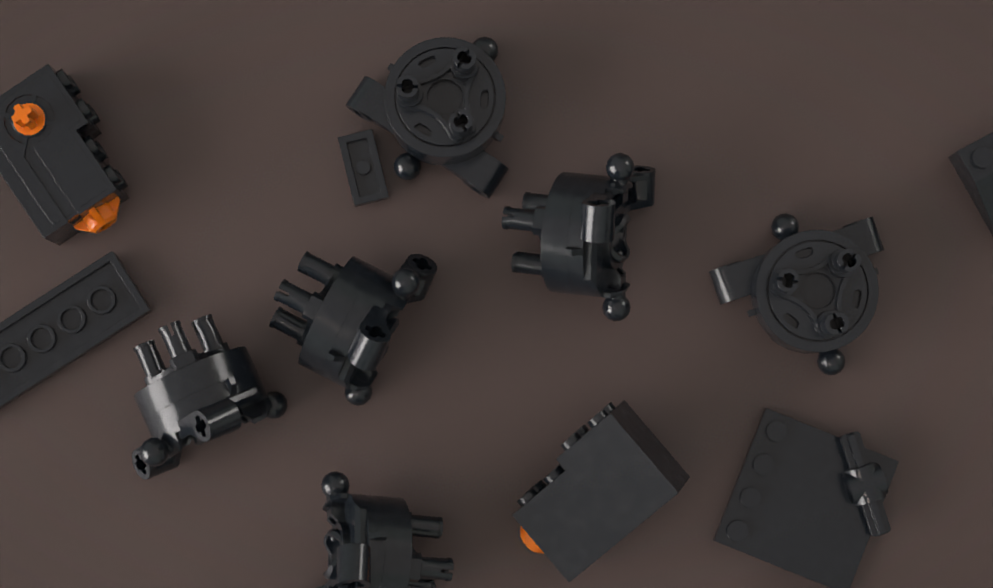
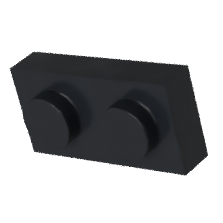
(363, 168)

